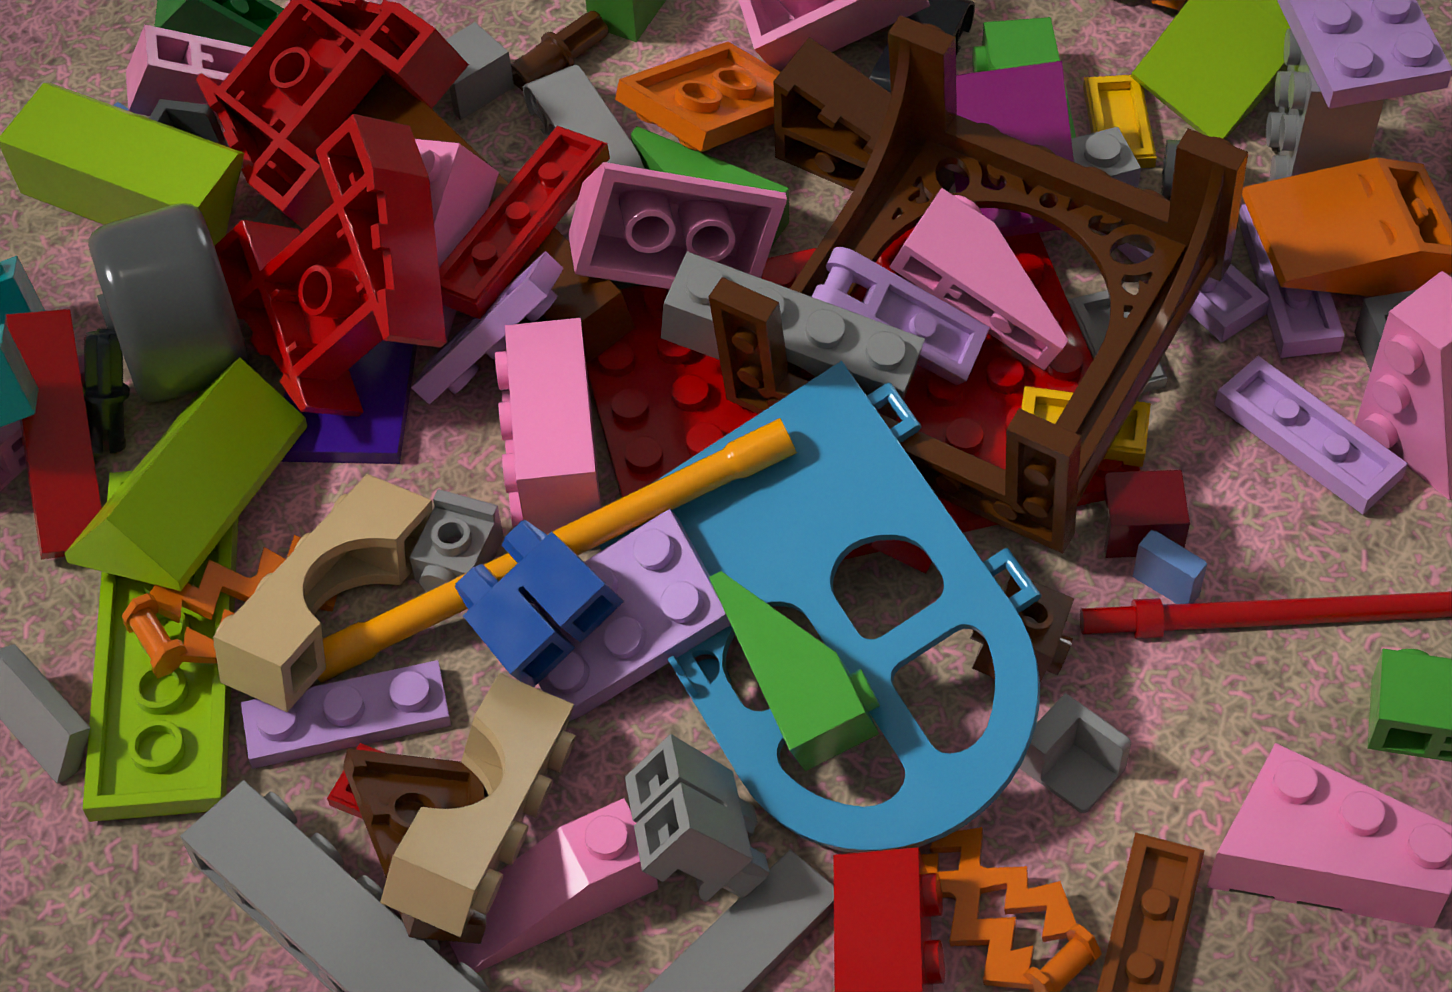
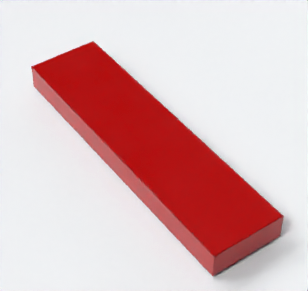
(519, 221)
(58, 433)

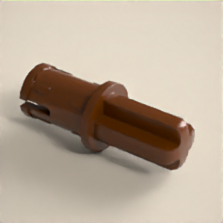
(559, 49)

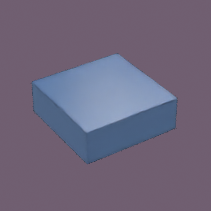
(1169, 568)

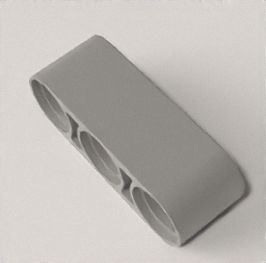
(574, 104)

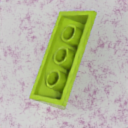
(115, 161)
(192, 482)

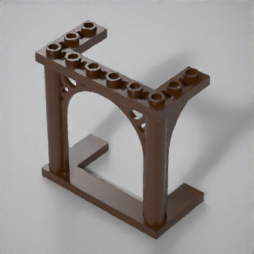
(920, 134)

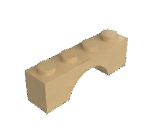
(274, 639)
(452, 854)

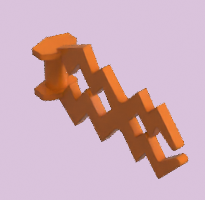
(169, 654)
(1003, 965)

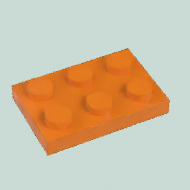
(704, 96)

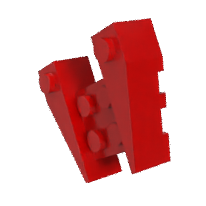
(310, 78)
(350, 276)

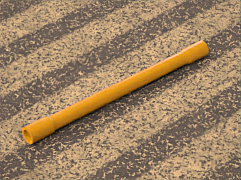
(736, 460)

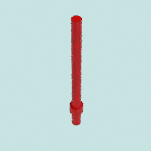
(1151, 618)

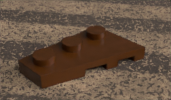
(389, 797)

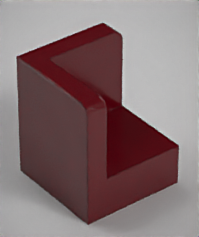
(1141, 504)

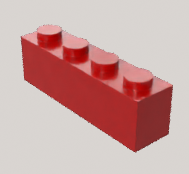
(885, 922)

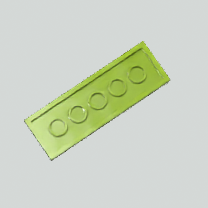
(151, 739)

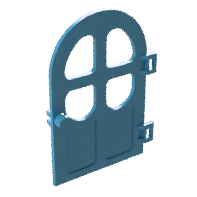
(783, 543)

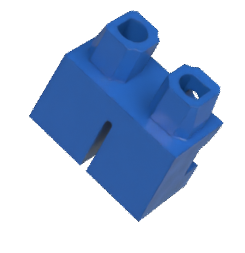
(506, 612)

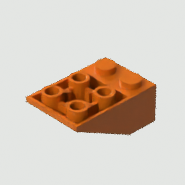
(1353, 228)

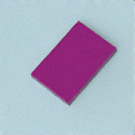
(1027, 106)

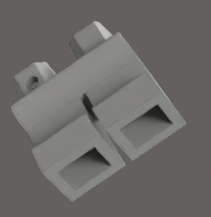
(693, 821)

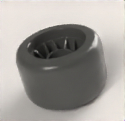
(166, 300)

